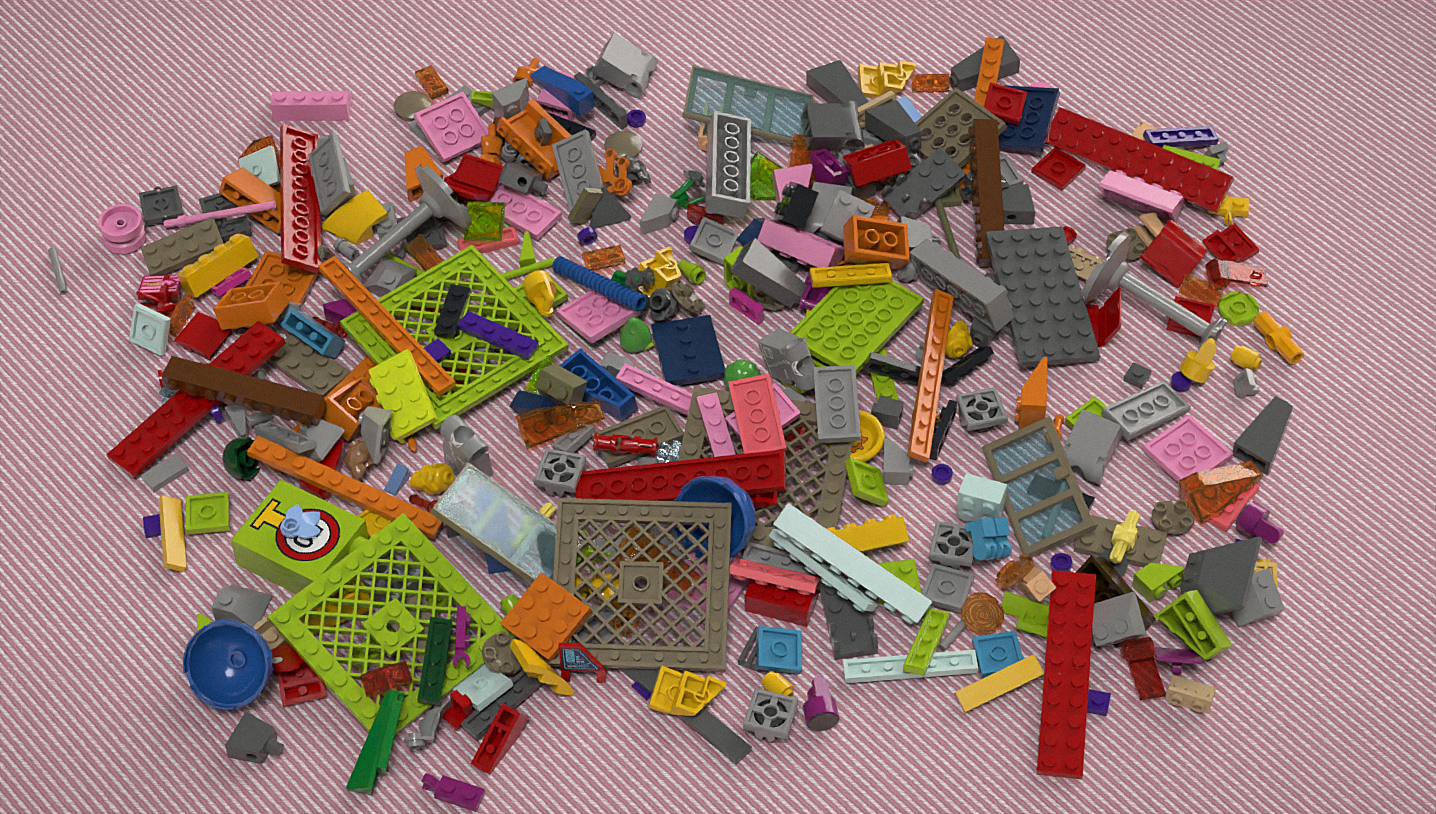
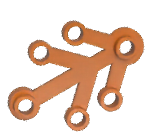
(621, 185)

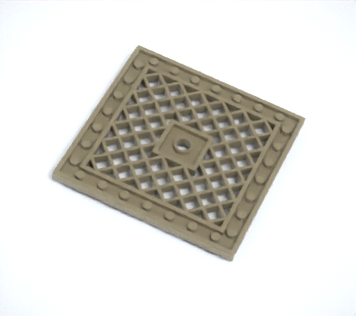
(834, 472)
(635, 512)

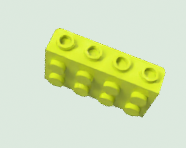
(404, 394)

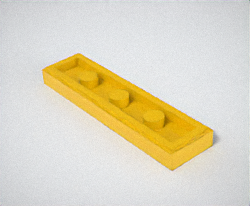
(850, 275)
(172, 533)
(999, 683)

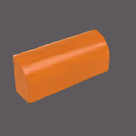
(247, 189)

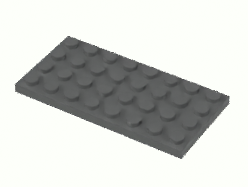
(1044, 296)

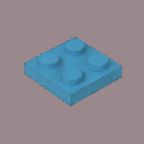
(779, 649)
(996, 652)

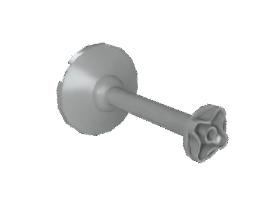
(435, 202)
(1115, 274)

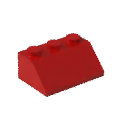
(877, 162)
(780, 603)

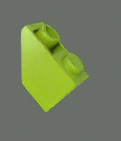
(1157, 579)

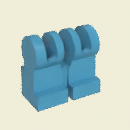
(990, 538)

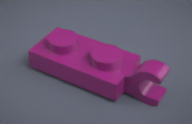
(461, 639)
(454, 791)

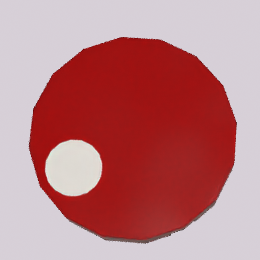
(285, 658)

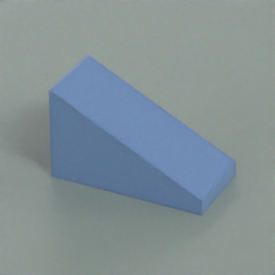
(397, 480)

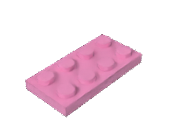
(525, 211)

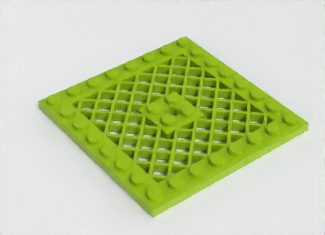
(466, 264)
(399, 532)

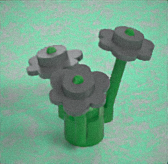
(681, 196)
(635, 279)

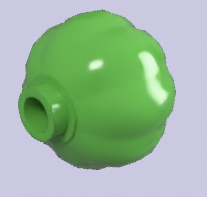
(739, 370)

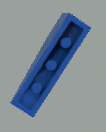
(565, 89)

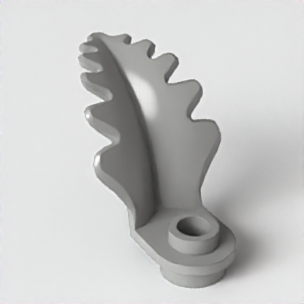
(427, 726)

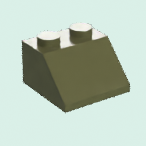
(561, 385)

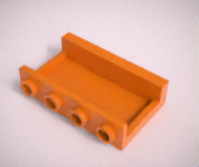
(520, 134)

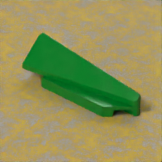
(378, 744)

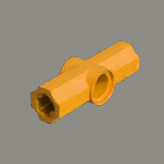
(1278, 338)

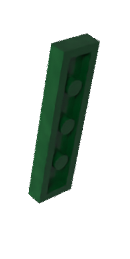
(434, 661)

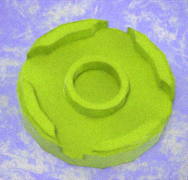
(1238, 308)

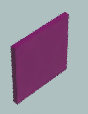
(1177, 657)

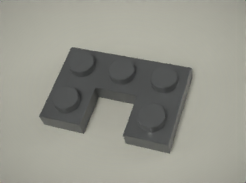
(227, 228)

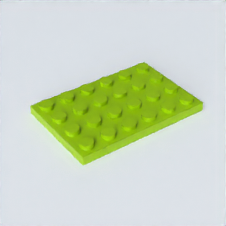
(856, 321)

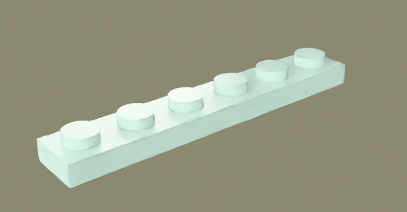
(829, 577)
(892, 667)

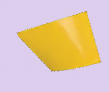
(884, 78)
(356, 218)
(664, 269)
(539, 668)
(682, 692)

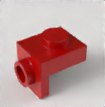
(460, 709)

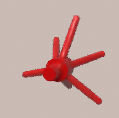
(164, 307)

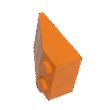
(1033, 399)
(347, 404)

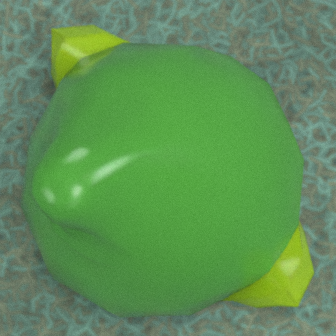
(635, 336)

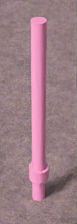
(184, 220)

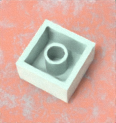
(980, 498)

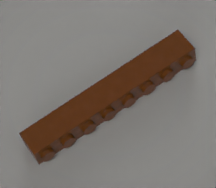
(986, 184)
(244, 391)

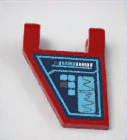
(577, 658)

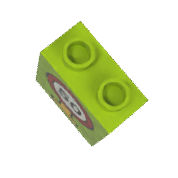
(295, 560)

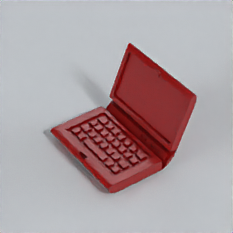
(475, 178)
(1173, 253)
(1107, 319)

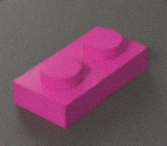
(236, 279)
(746, 306)

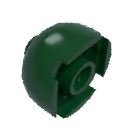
(237, 460)

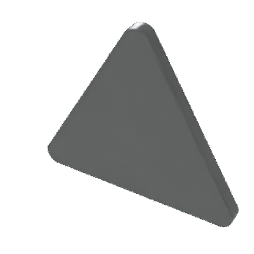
(608, 211)

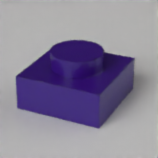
(1098, 702)

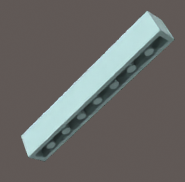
(852, 563)

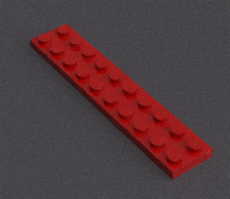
(1138, 158)
(298, 200)
(184, 410)
(663, 481)
(1066, 675)

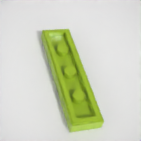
(926, 642)

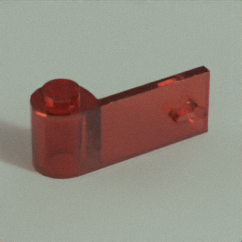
(1224, 272)
(1142, 667)

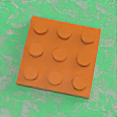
(294, 280)
(545, 616)

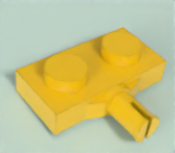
(1233, 207)

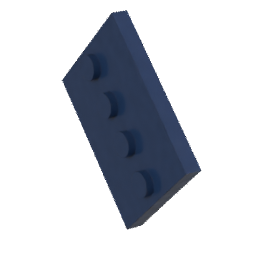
(1034, 121)
(688, 350)

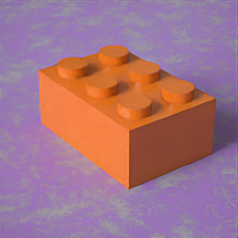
(876, 242)
(251, 304)

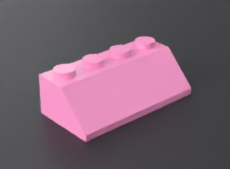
(310, 105)
(1141, 196)
(800, 244)

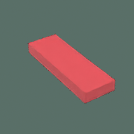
(509, 239)
(1232, 511)

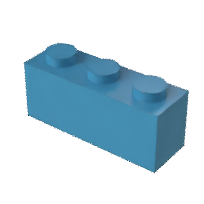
(313, 333)

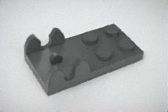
(923, 185)
(848, 628)

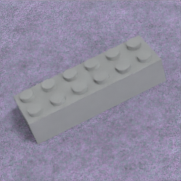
(728, 165)
(969, 287)

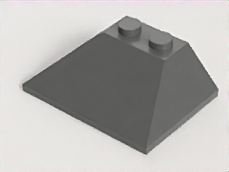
(1222, 574)

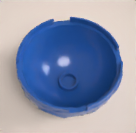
(721, 490)
(227, 664)

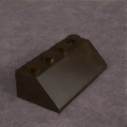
(1111, 585)

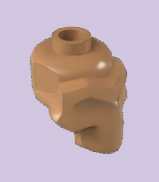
(358, 459)

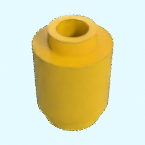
(1246, 357)
(778, 684)

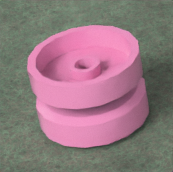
(122, 228)

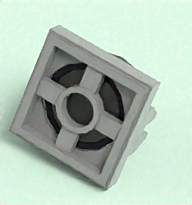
(982, 411)
(560, 472)
(951, 545)
(769, 716)

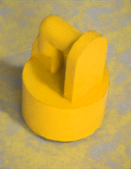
(540, 291)
(1199, 365)

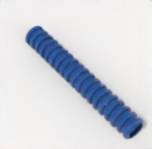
(599, 283)

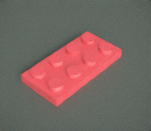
(757, 414)
(781, 577)

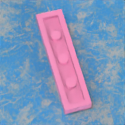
(655, 388)
(715, 425)

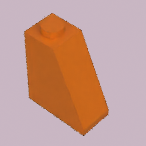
(412, 160)

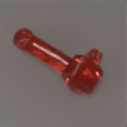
(334, 327)
(415, 499)

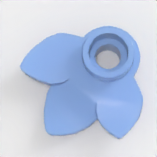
(302, 523)

